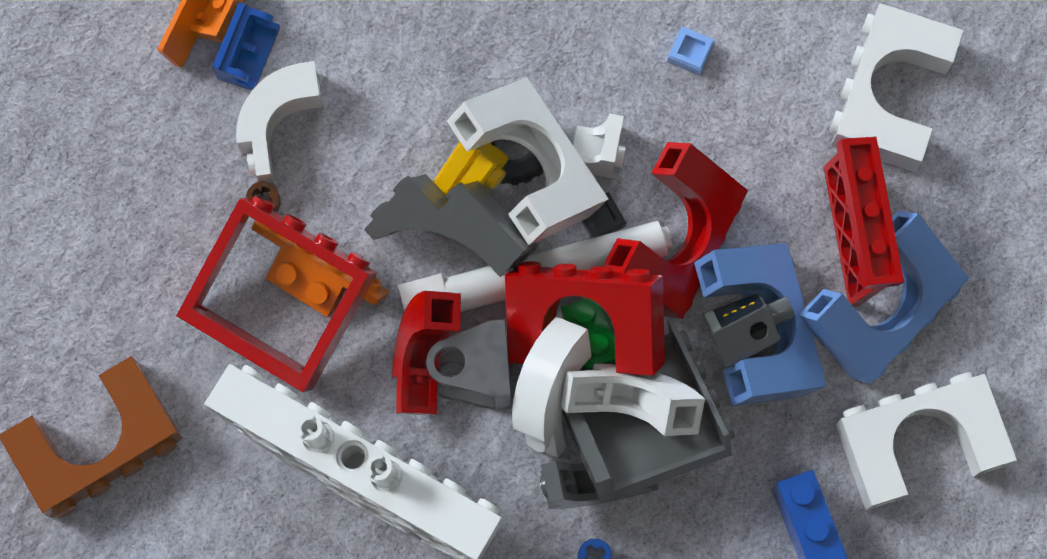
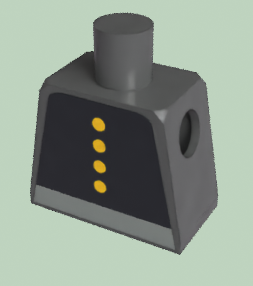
(746, 326)

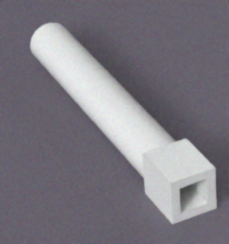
(485, 287)

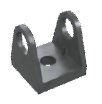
(485, 364)

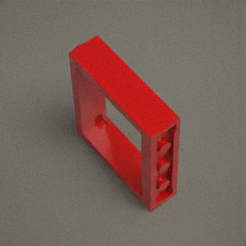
(246, 344)

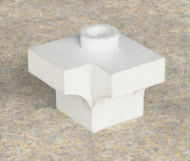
(601, 147)

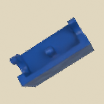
(245, 47)

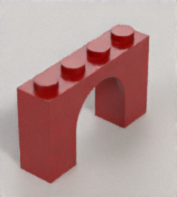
(711, 205)
(629, 298)

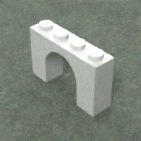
(891, 38)
(521, 116)
(963, 405)

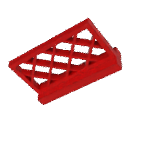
(862, 219)

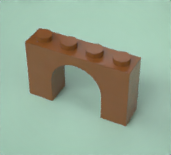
(144, 433)

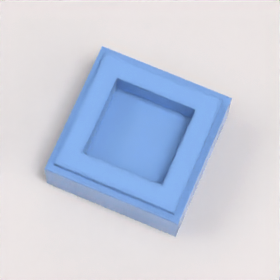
(691, 50)

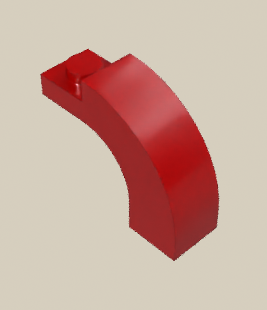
(426, 320)

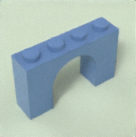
(929, 283)
(794, 363)

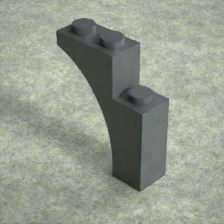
(464, 214)

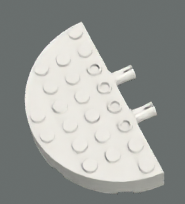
(353, 467)

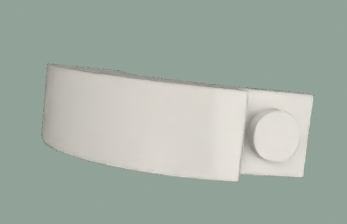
(272, 100)
(541, 384)
(655, 399)

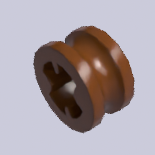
(263, 186)

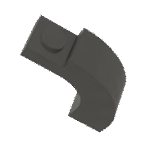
(570, 486)

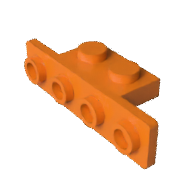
(195, 19)
(310, 277)

